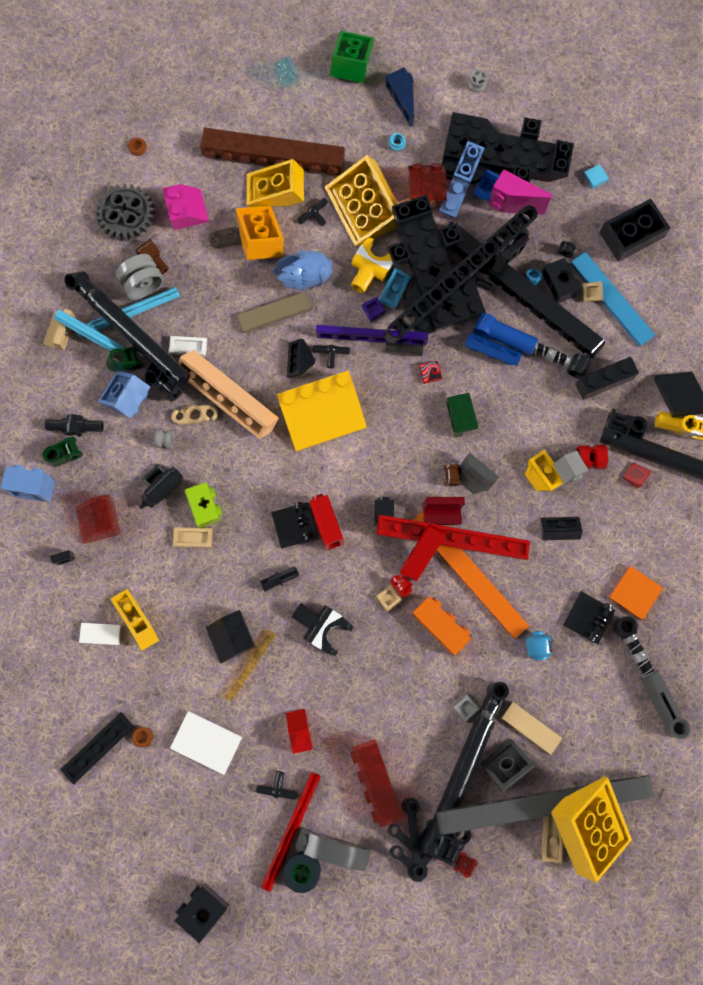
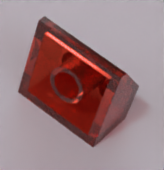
(427, 180)
(98, 519)

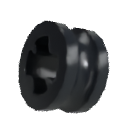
(566, 249)

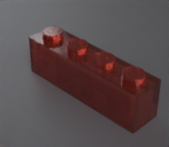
(377, 782)

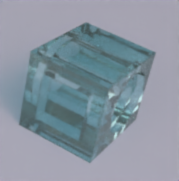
(286, 72)

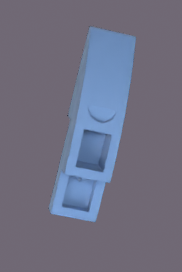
(461, 179)

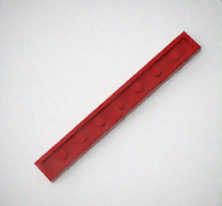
(455, 537)

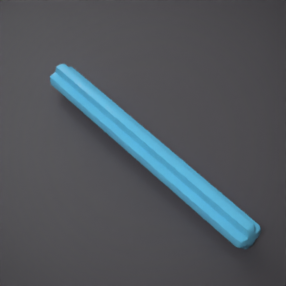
(137, 307)

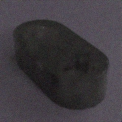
(225, 237)

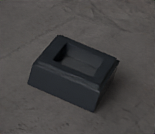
(63, 557)

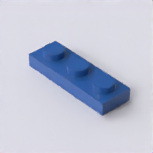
(493, 349)

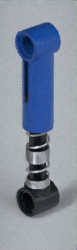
(489, 327)

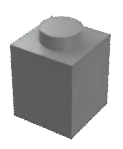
(570, 468)

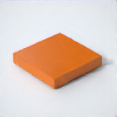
(635, 593)

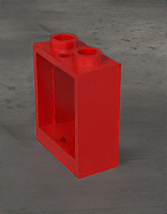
(326, 522)

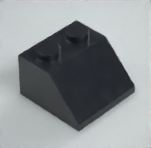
(230, 636)

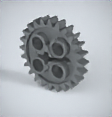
(125, 212)

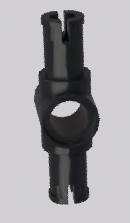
(74, 425)

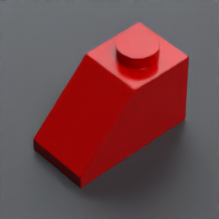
(299, 731)

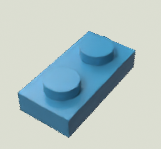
(394, 288)

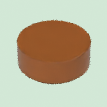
(137, 146)
(142, 737)

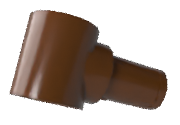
(151, 249)

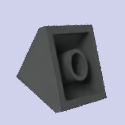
(507, 765)

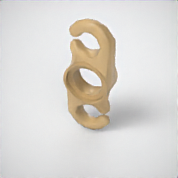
(186, 413)

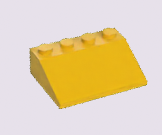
(363, 201)
(321, 410)
(592, 828)

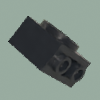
(188, 914)

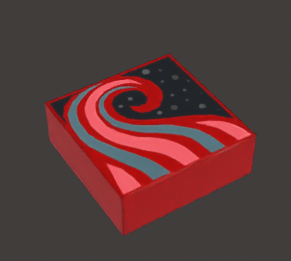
(430, 372)

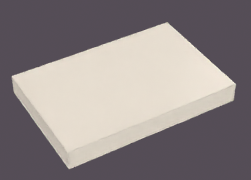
(206, 742)

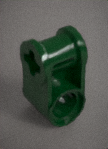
(128, 359)
(63, 452)

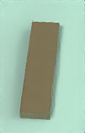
(275, 312)

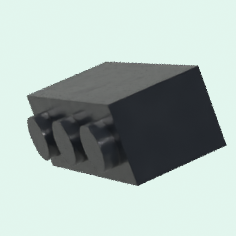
(607, 378)

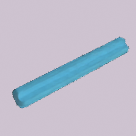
(86, 331)

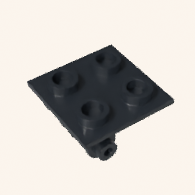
(294, 525)
(589, 617)

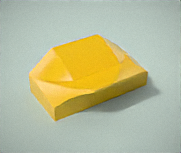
(542, 472)

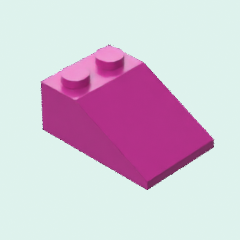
(513, 194)

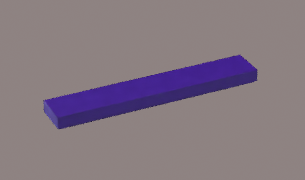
(368, 334)

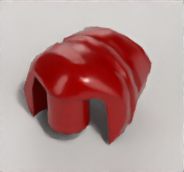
(401, 585)

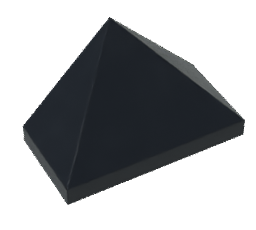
(299, 358)

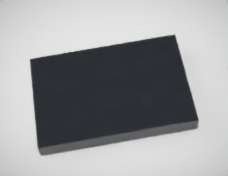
(681, 393)

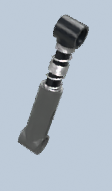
(652, 680)

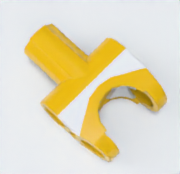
(369, 266)
(688, 426)

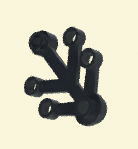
(413, 843)

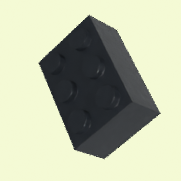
(634, 230)

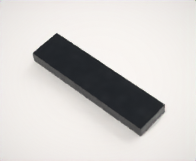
(97, 748)

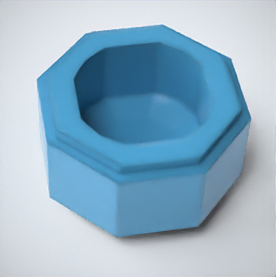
(534, 276)

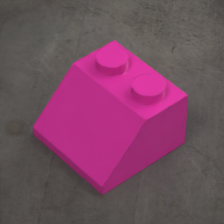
(185, 206)

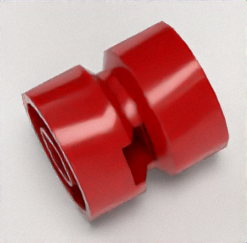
(594, 457)

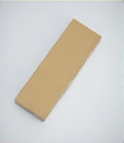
(531, 728)
(551, 841)

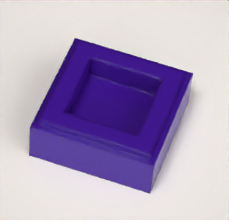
(373, 309)

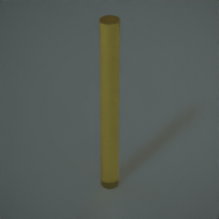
(250, 666)

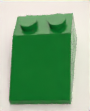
(351, 57)

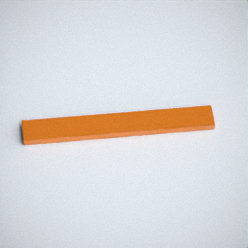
(482, 588)

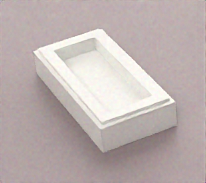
(181, 345)
(100, 634)

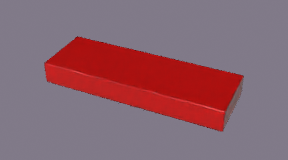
(422, 552)

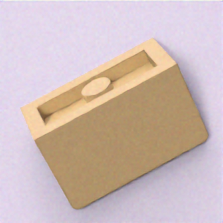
(58, 333)

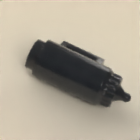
(161, 486)

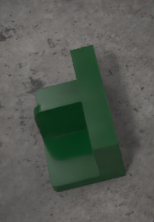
(461, 414)

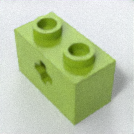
(196, 496)

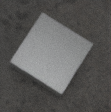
(466, 708)

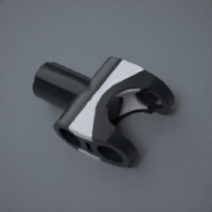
(319, 625)

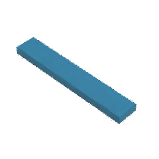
(614, 300)

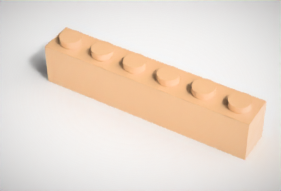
(228, 395)

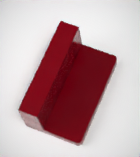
(443, 510)

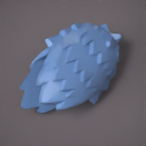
(304, 269)

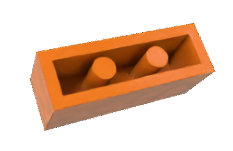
(442, 625)

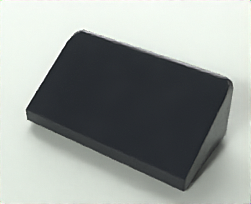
(561, 528)

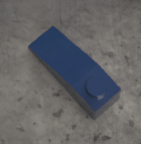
(401, 89)

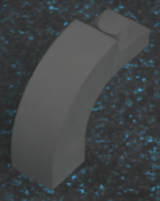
(332, 851)

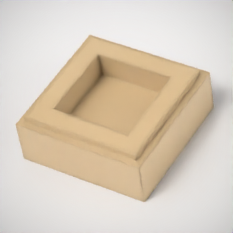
(592, 292)
(389, 598)

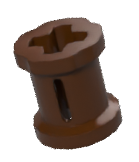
(452, 475)

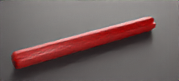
(290, 832)

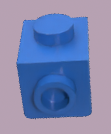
(485, 186)

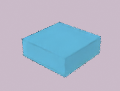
(595, 176)

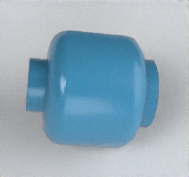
(539, 645)

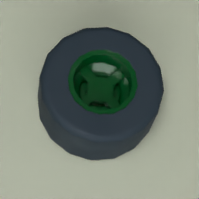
(302, 879)

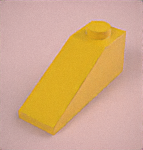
(134, 619)

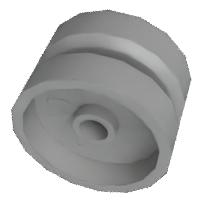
(139, 276)

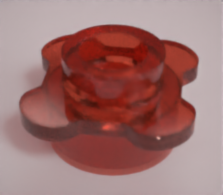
(471, 863)

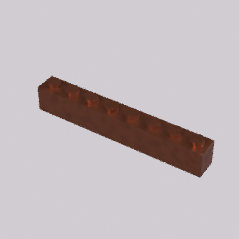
(272, 150)

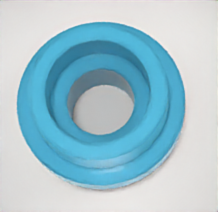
(397, 137)

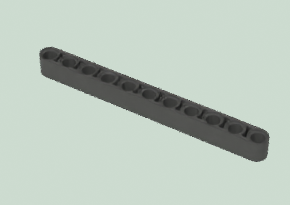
(530, 806)

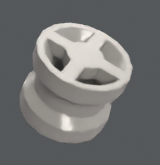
(476, 77)
(164, 439)

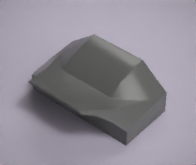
(476, 475)

